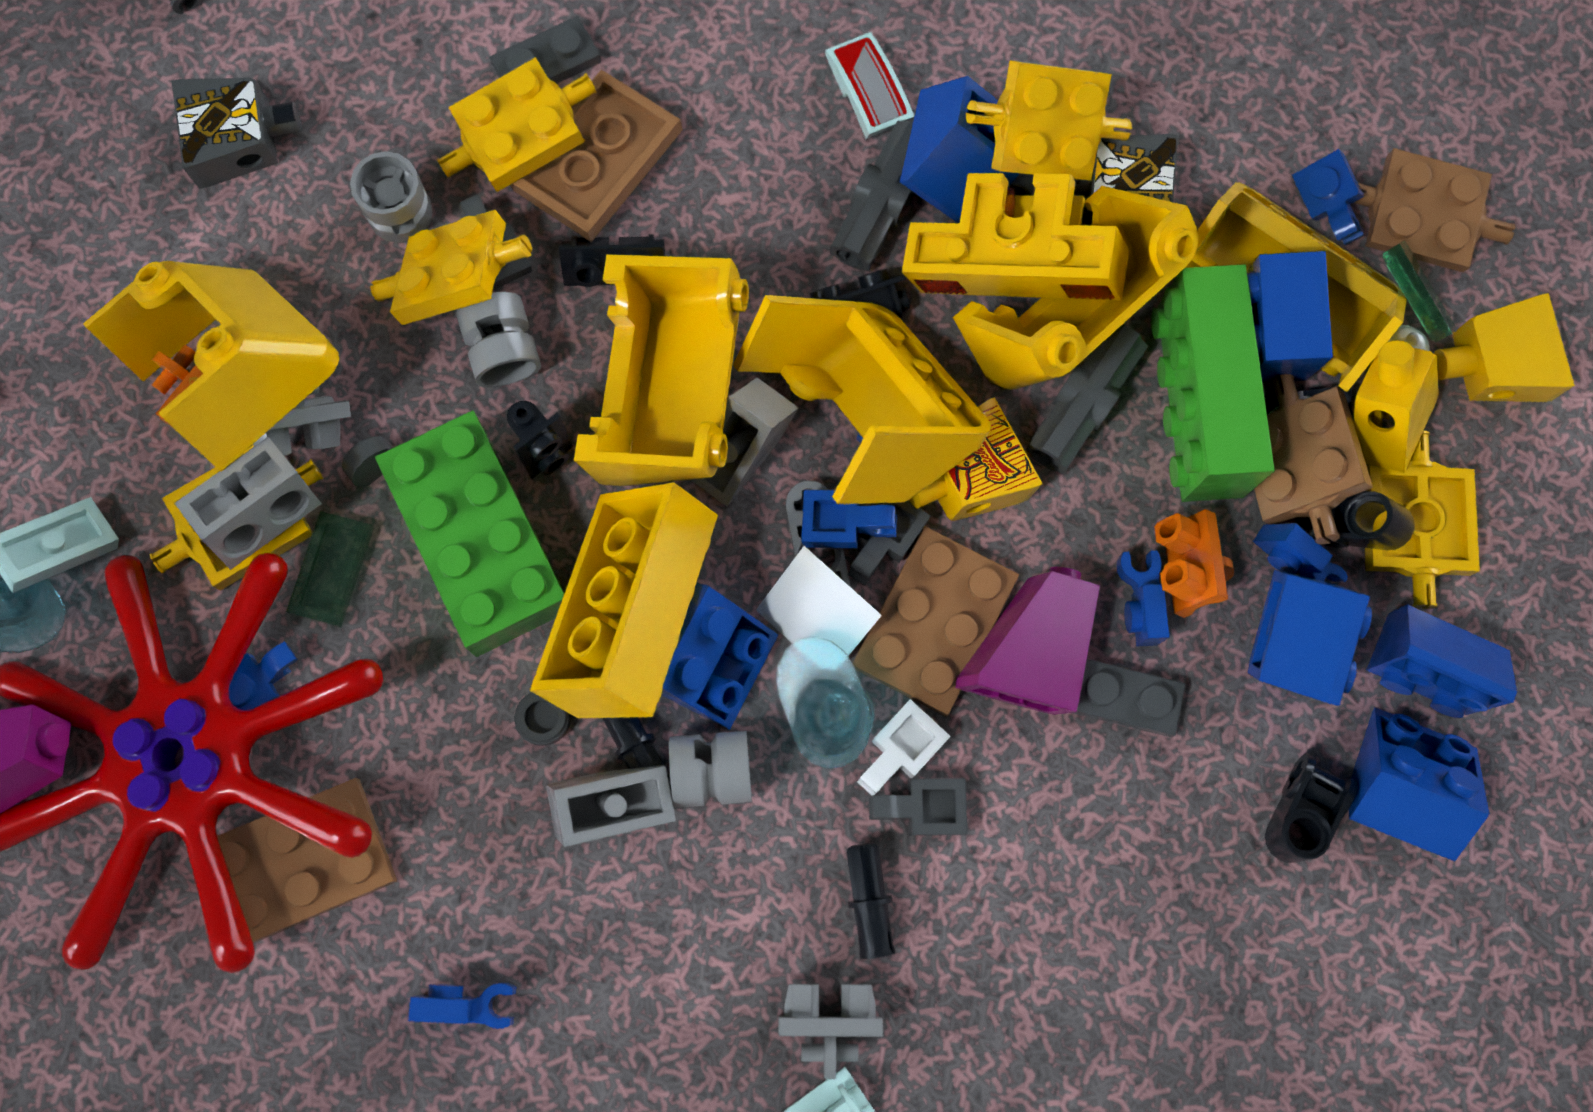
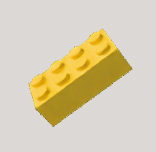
(625, 603)

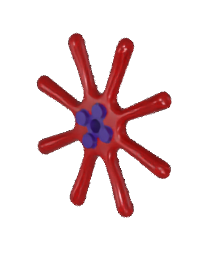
(215, 767)

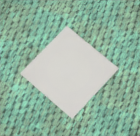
(817, 603)

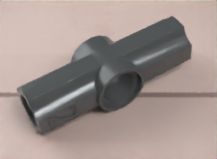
(875, 204)
(1086, 399)

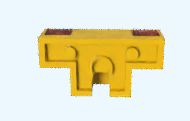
(1018, 245)

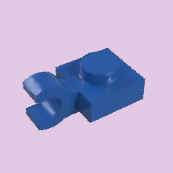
(1328, 191)
(838, 525)
(1295, 552)
(1147, 611)
(254, 682)
(448, 1005)

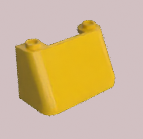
(1063, 332)
(665, 370)

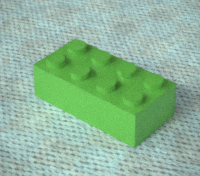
(1212, 384)
(472, 533)

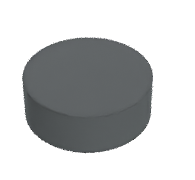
(360, 460)
(540, 720)

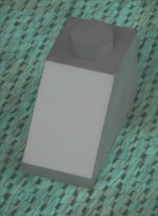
(753, 427)
(609, 803)

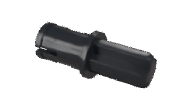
(633, 743)
(870, 901)

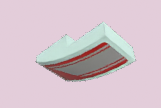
(869, 84)

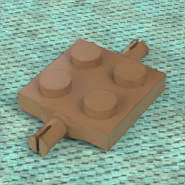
(1432, 208)
(1313, 459)

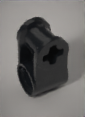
(1356, 518)
(1316, 804)

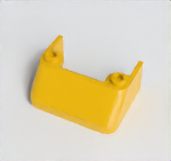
(1362, 301)
(251, 365)
(882, 380)

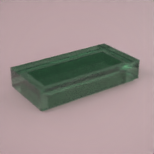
(1418, 291)
(330, 569)

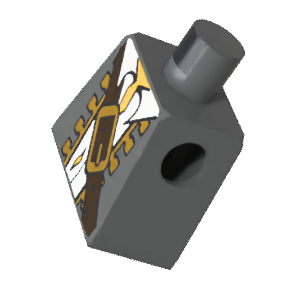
(228, 127)
(1136, 165)

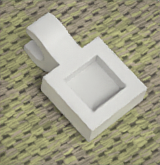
(906, 744)

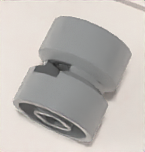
(391, 196)
(498, 340)
(709, 769)

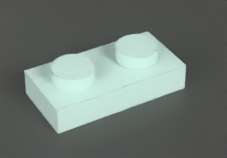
(54, 544)

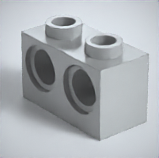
(248, 503)

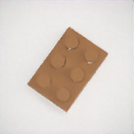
(621, 145)
(934, 620)
(292, 878)

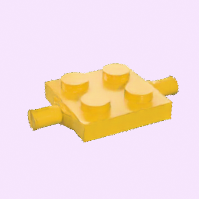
(1049, 120)
(516, 124)
(450, 267)
(1444, 523)
(192, 546)

